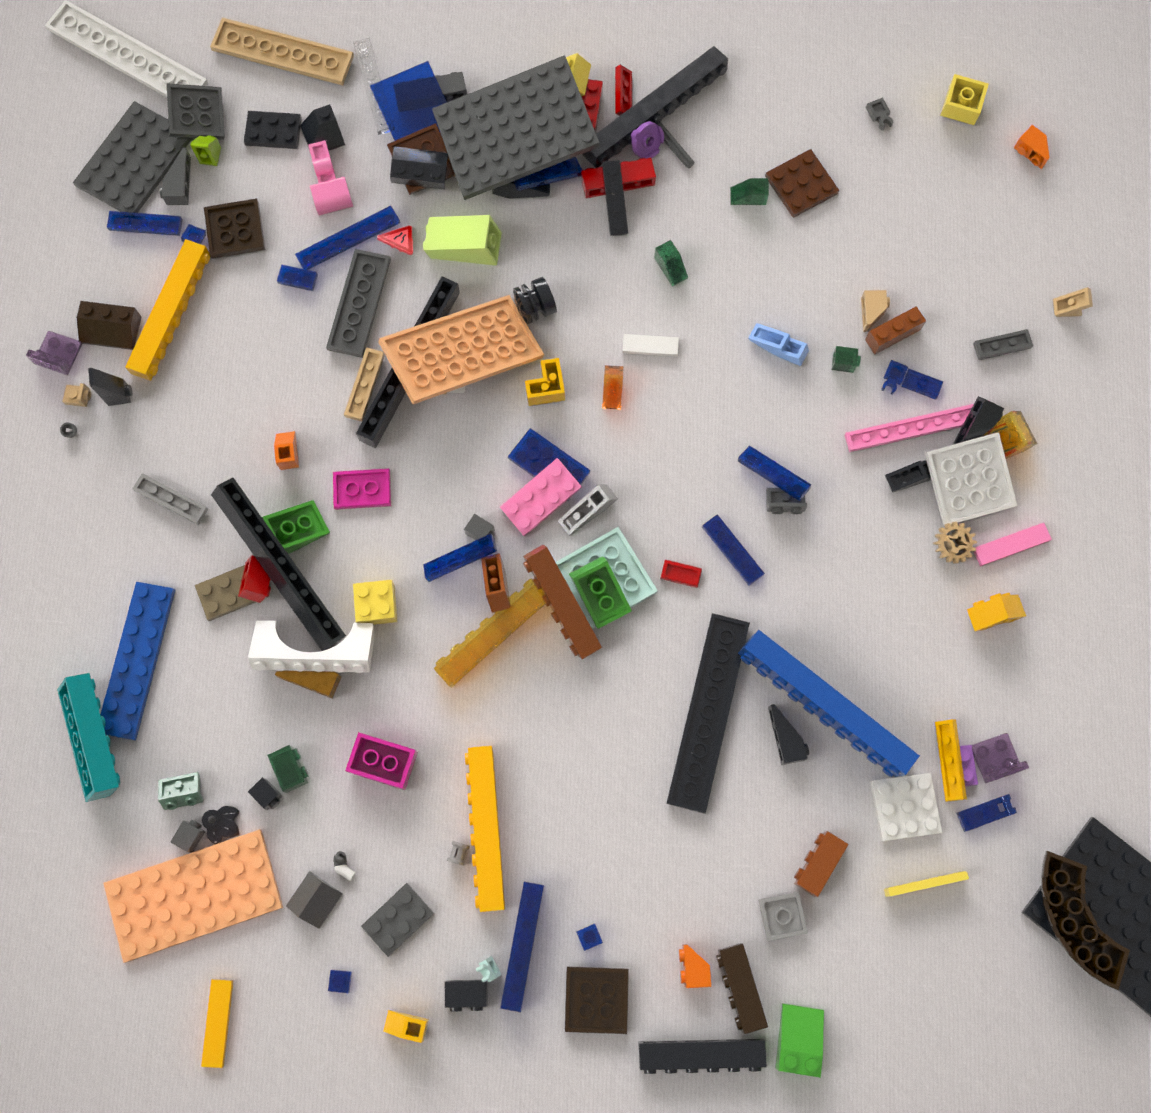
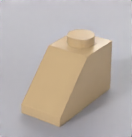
(873, 307)

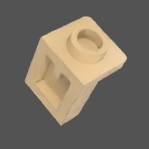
(77, 395)

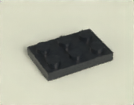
(272, 129)

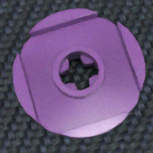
(639, 138)

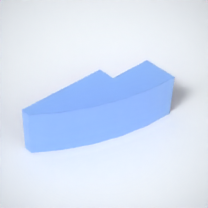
(779, 344)

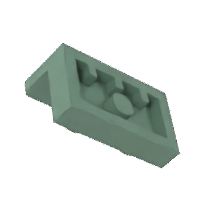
(179, 791)

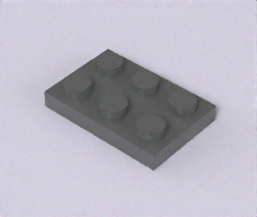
(397, 919)

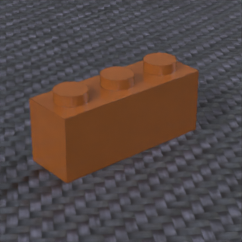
(895, 330)
(495, 583)
(820, 863)

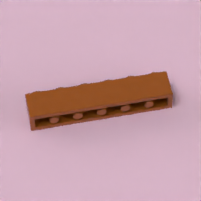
(562, 602)

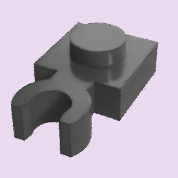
(879, 111)

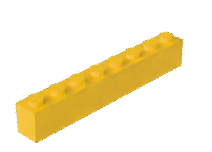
(168, 310)
(486, 829)

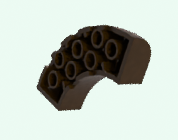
(1074, 924)

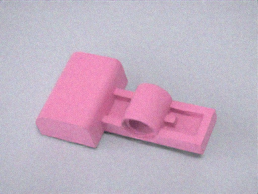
(329, 193)

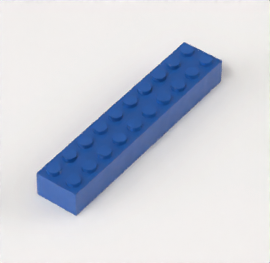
(828, 705)

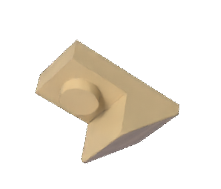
(1073, 303)

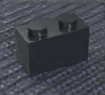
(466, 994)

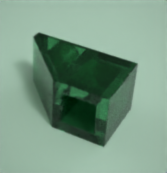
(670, 263)

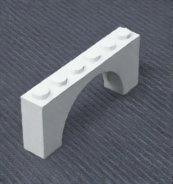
(351, 655)

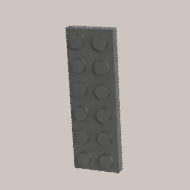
(358, 303)

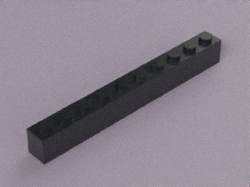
(658, 104)
(392, 391)
(277, 564)

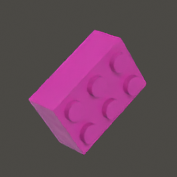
(381, 761)

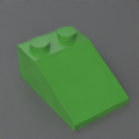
(297, 526)
(600, 592)
(800, 1040)

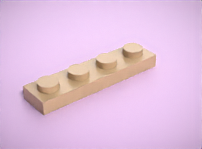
(364, 384)

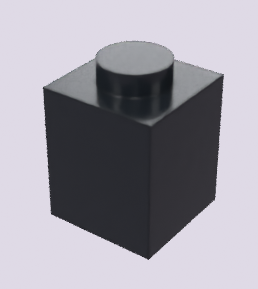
(265, 794)

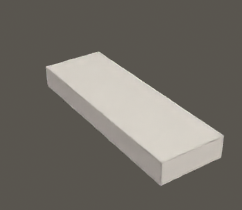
(650, 345)

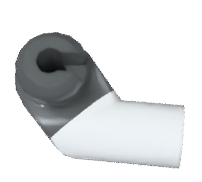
(340, 866)

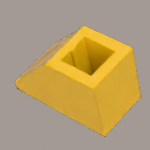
(406, 1026)

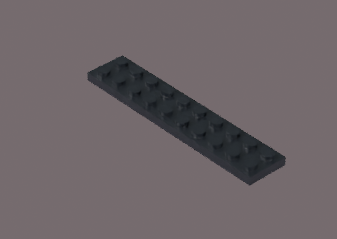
(708, 714)

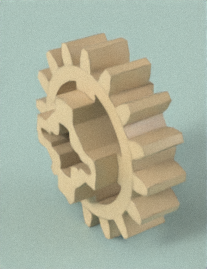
(963, 544)

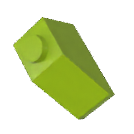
(206, 150)

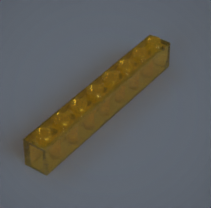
(489, 634)

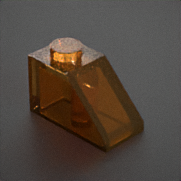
(612, 387)

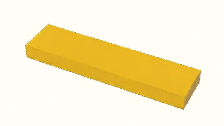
(950, 760)
(217, 1023)

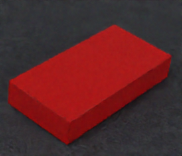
(681, 573)

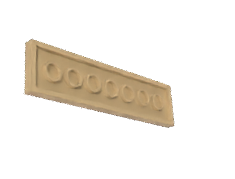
(282, 51)

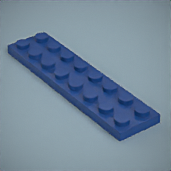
(136, 660)

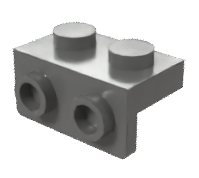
(779, 501)

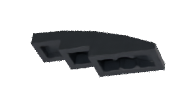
(908, 476)

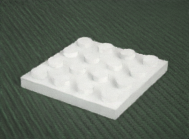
(971, 479)

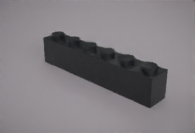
(702, 1055)

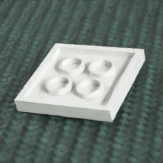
(906, 807)

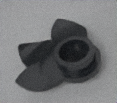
(224, 823)

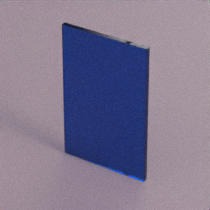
(409, 99)

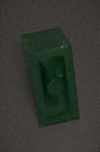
(750, 192)

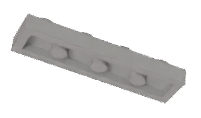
(170, 499)

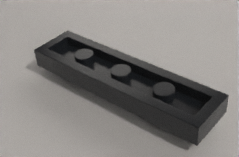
(614, 198)

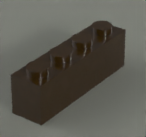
(742, 988)

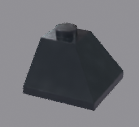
(322, 126)

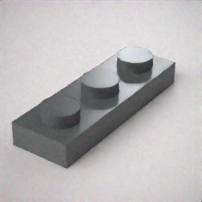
(1003, 344)

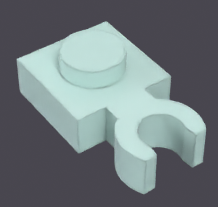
(488, 970)

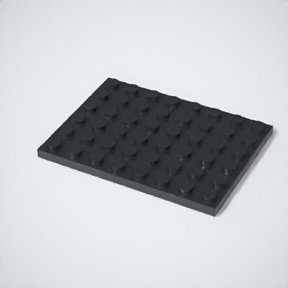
(1118, 899)

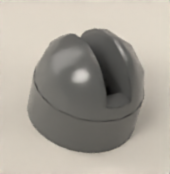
(68, 434)

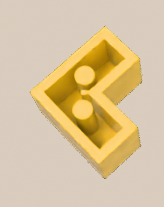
(549, 387)
(996, 611)

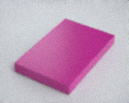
(361, 489)

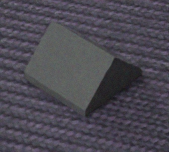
(314, 900)

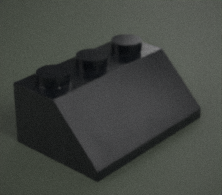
(418, 167)

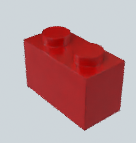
(254, 581)

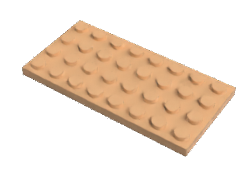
(460, 349)
(192, 895)

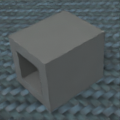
(478, 528)
(188, 835)

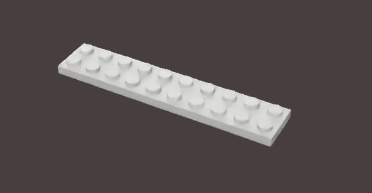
(119, 49)

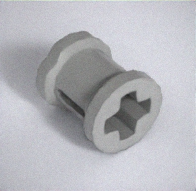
(458, 853)

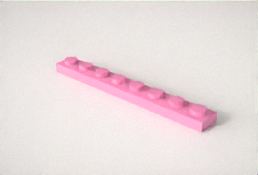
(907, 428)

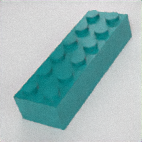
(88, 737)

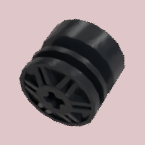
(534, 300)

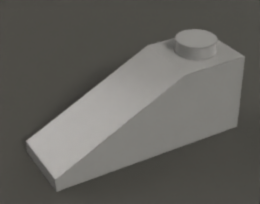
(588, 508)

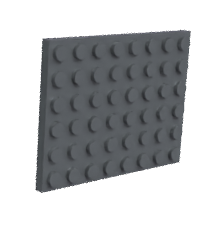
(515, 127)

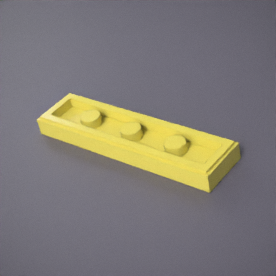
(927, 883)

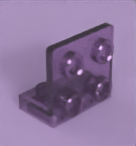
(56, 353)
(997, 758)

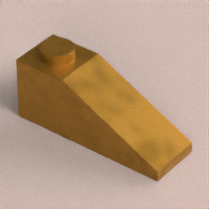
(319, 682)

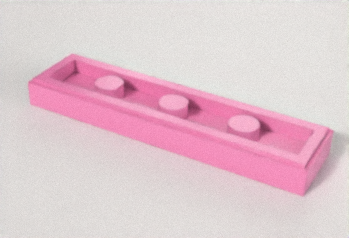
(1012, 544)

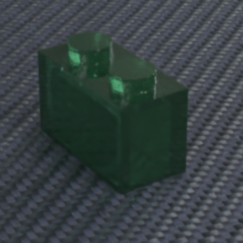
(288, 768)

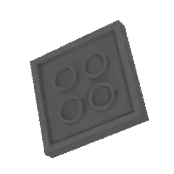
(195, 111)

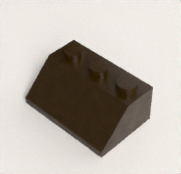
(108, 325)

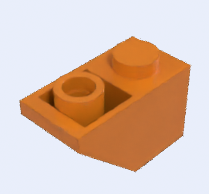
(1034, 146)
(286, 450)
(696, 969)

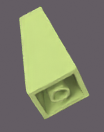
(463, 239)

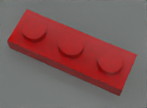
(623, 89)

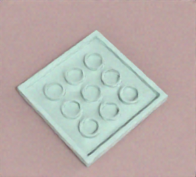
(624, 563)

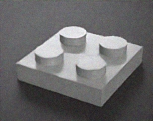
(783, 916)

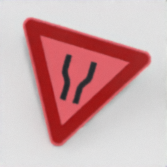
(399, 239)

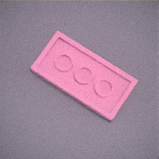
(541, 497)

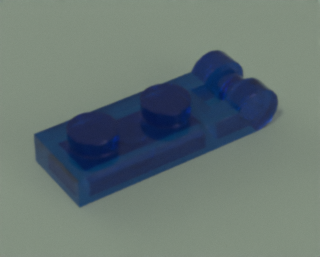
(985, 813)

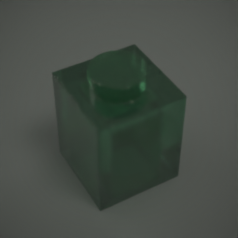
(845, 359)

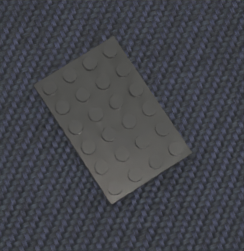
(131, 160)

